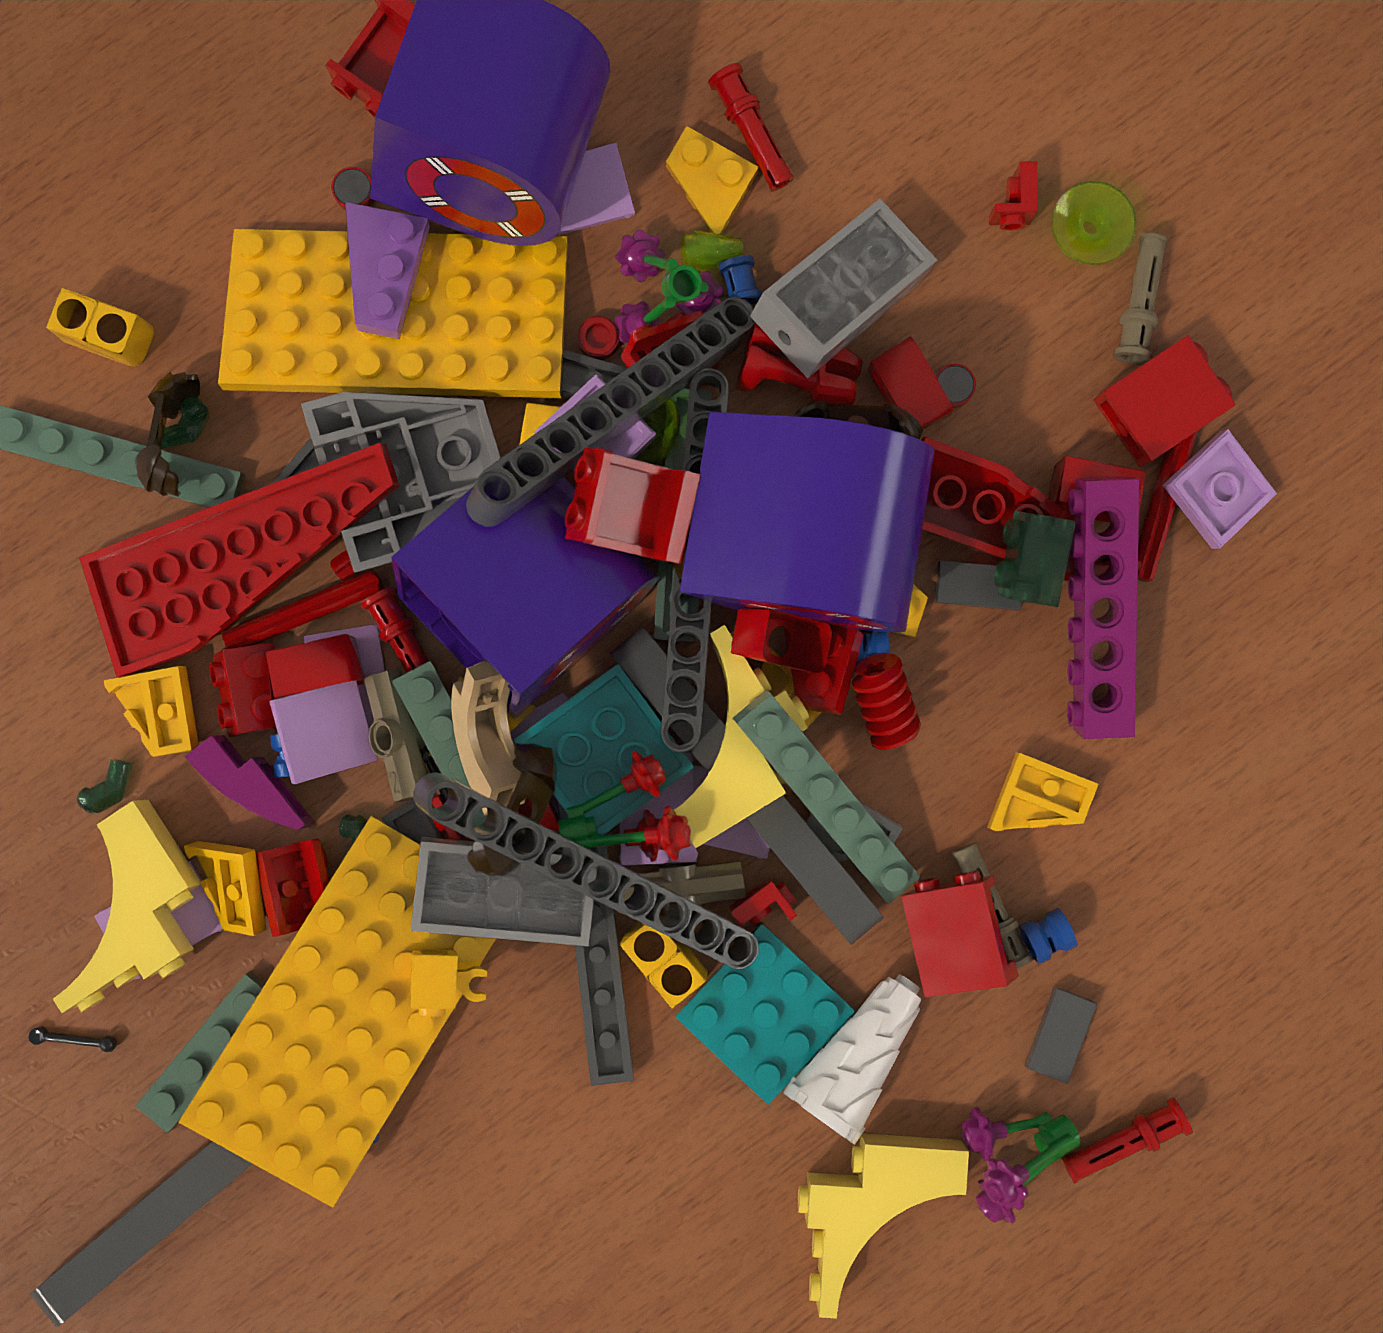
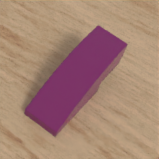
(248, 782)

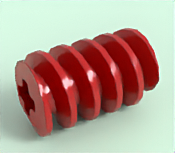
(885, 701)

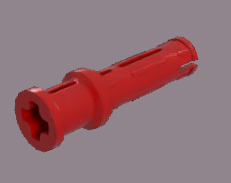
(743, 111)
(395, 628)
(1151, 1129)

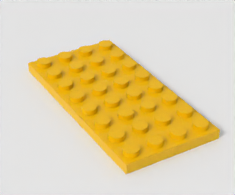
(475, 325)
(331, 1027)

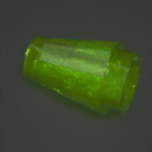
(708, 250)

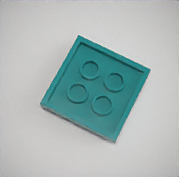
(595, 745)
(765, 1016)

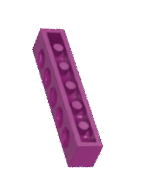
(1119, 584)

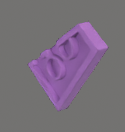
(383, 265)

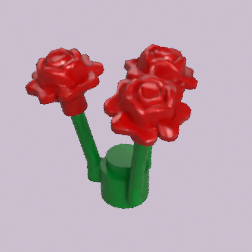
(651, 835)

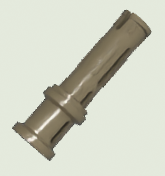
(1140, 318)
(970, 859)

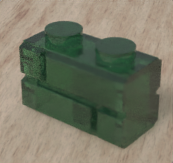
(1034, 558)

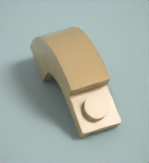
(484, 732)

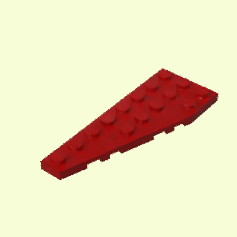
(200, 573)

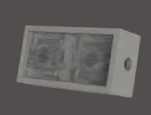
(842, 287)
(513, 906)

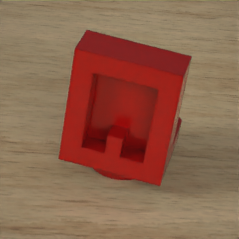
(1020, 197)
(757, 902)

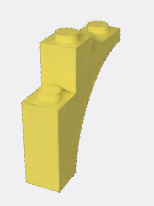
(740, 776)
(140, 931)
(852, 1208)

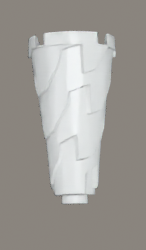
(850, 1070)

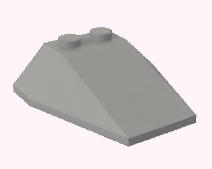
(434, 448)

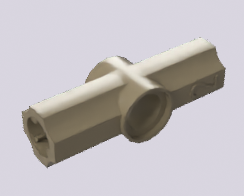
(394, 735)
(699, 883)

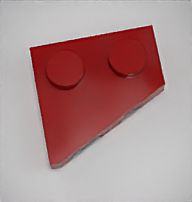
(829, 688)

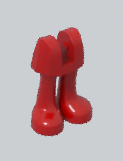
(829, 383)

